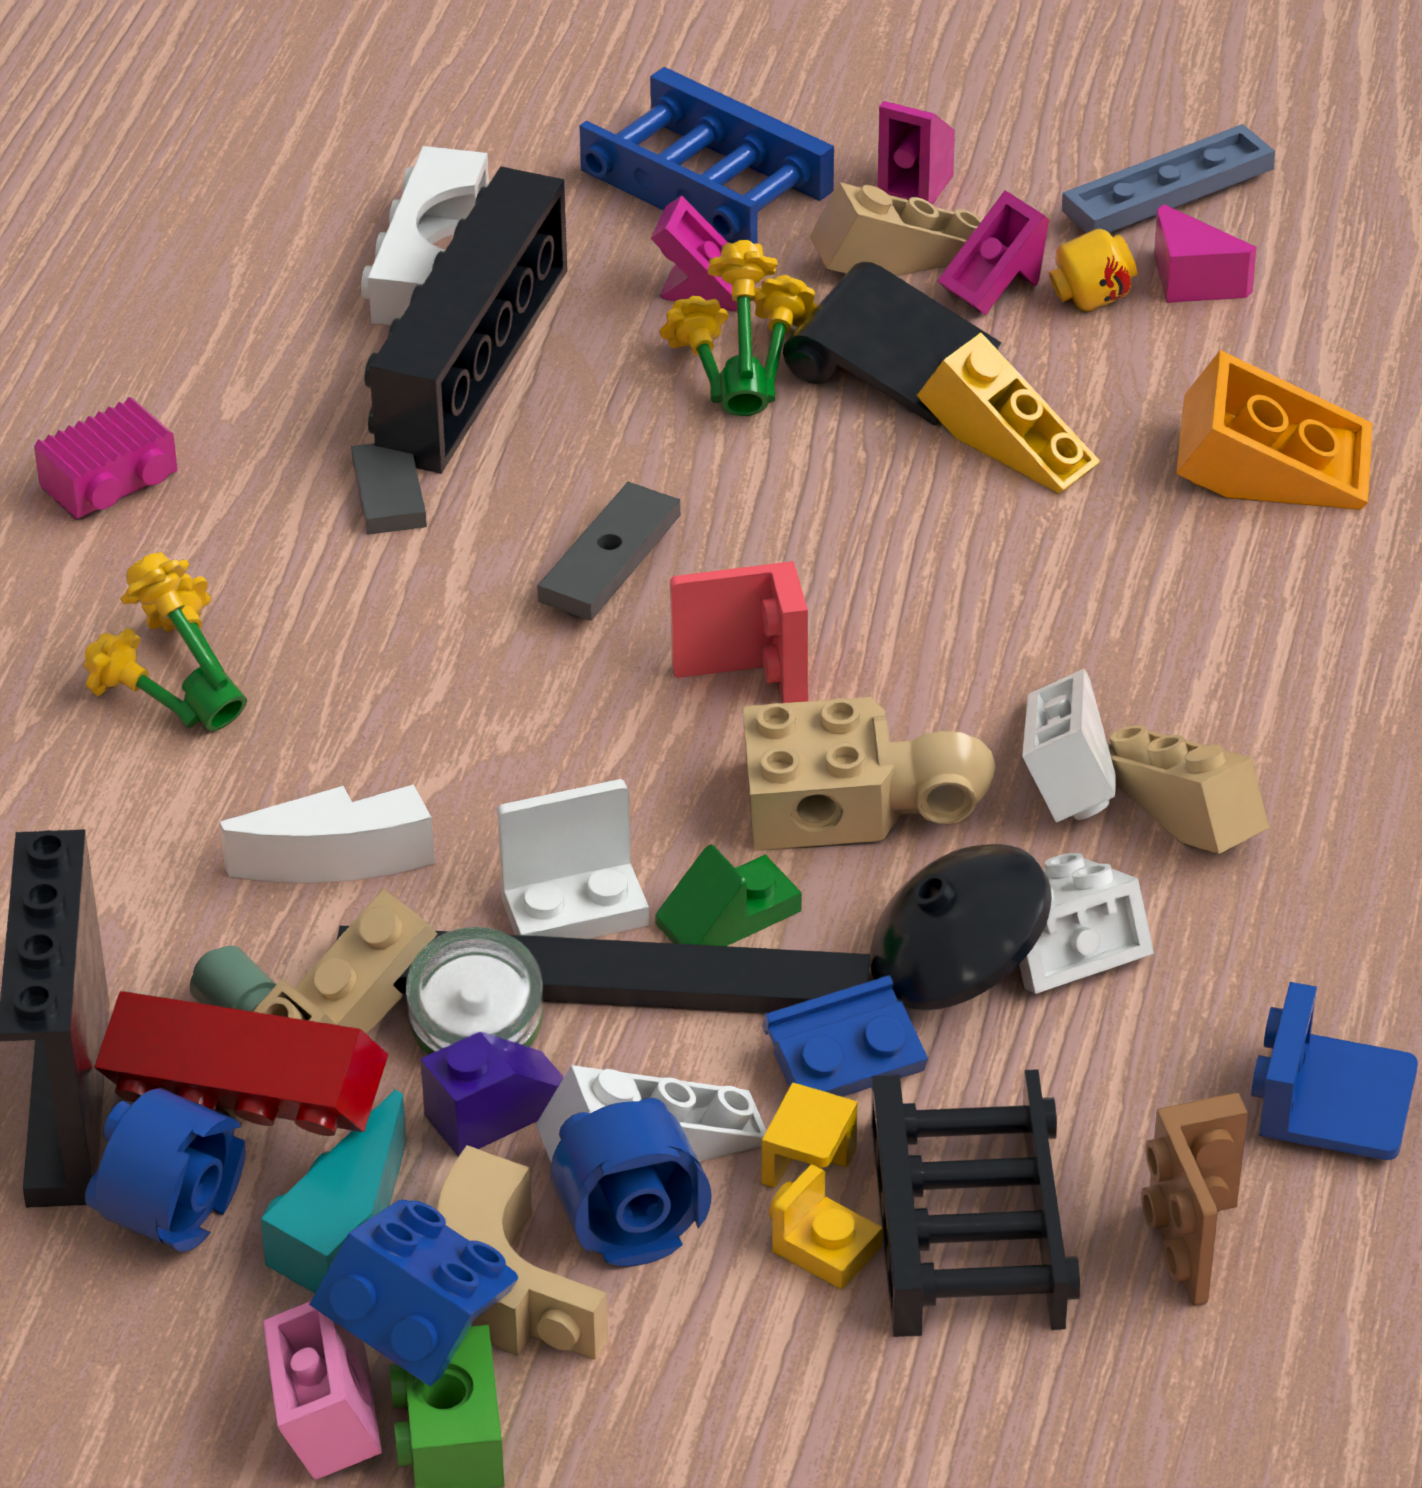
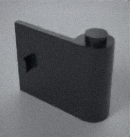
(880, 334)

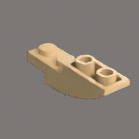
(358, 971)

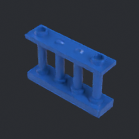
(722, 125)

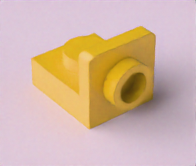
(821, 1232)

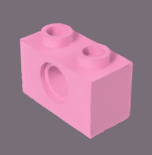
(321, 1390)

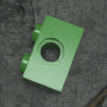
(454, 1423)

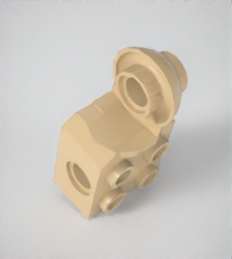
(835, 778)

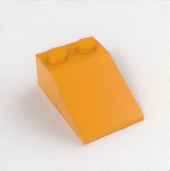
(1271, 440)

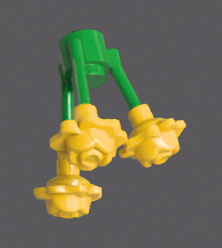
(693, 322)
(169, 602)

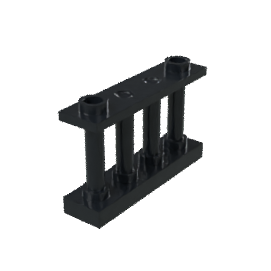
(912, 1230)

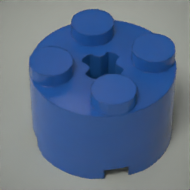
(166, 1168)
(629, 1181)

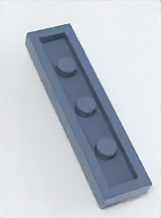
(1168, 180)

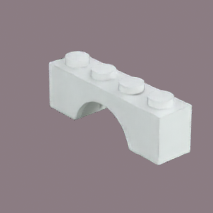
(433, 201)

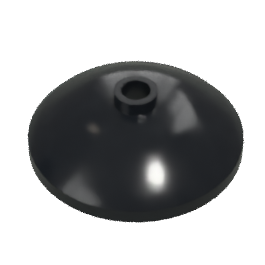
(961, 925)

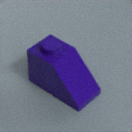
(485, 1089)

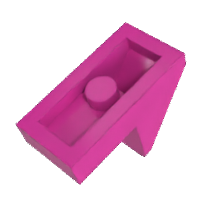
(690, 244)
(1002, 246)

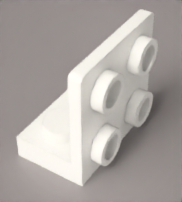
(570, 864)
(1091, 926)

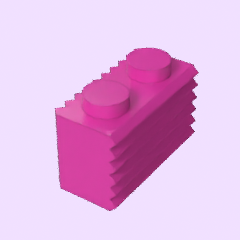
(105, 458)

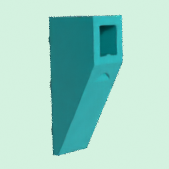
(335, 1197)

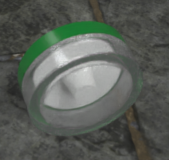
(474, 984)

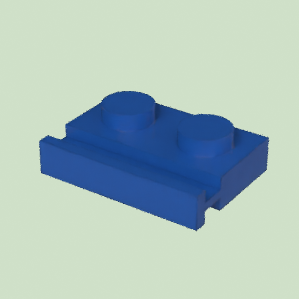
(846, 1039)

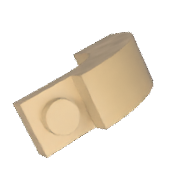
(491, 1203)

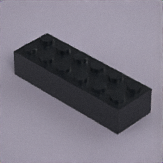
(468, 318)

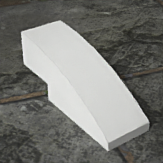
(330, 838)

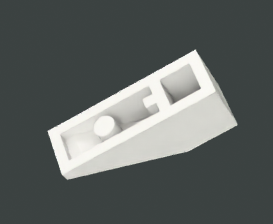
(1068, 748)

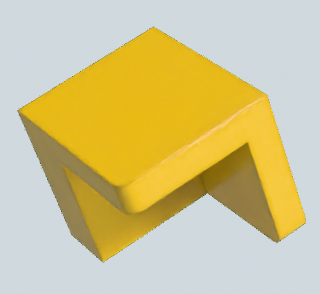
(810, 1129)

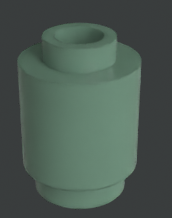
(229, 980)

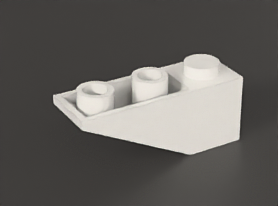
(712, 1116)

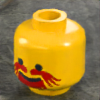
(1093, 270)

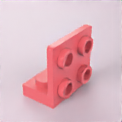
(742, 623)

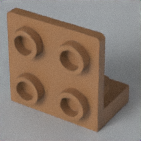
(1193, 1177)

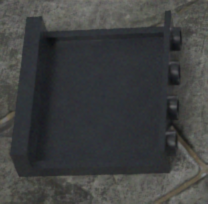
(60, 999)

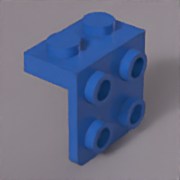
(1330, 1088)
(412, 1286)

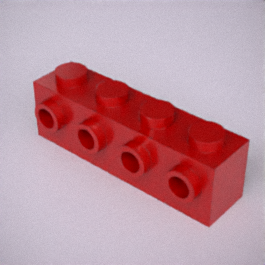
(243, 1062)

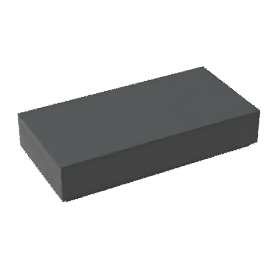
(388, 489)

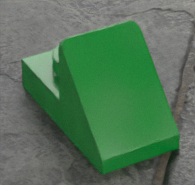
(726, 903)

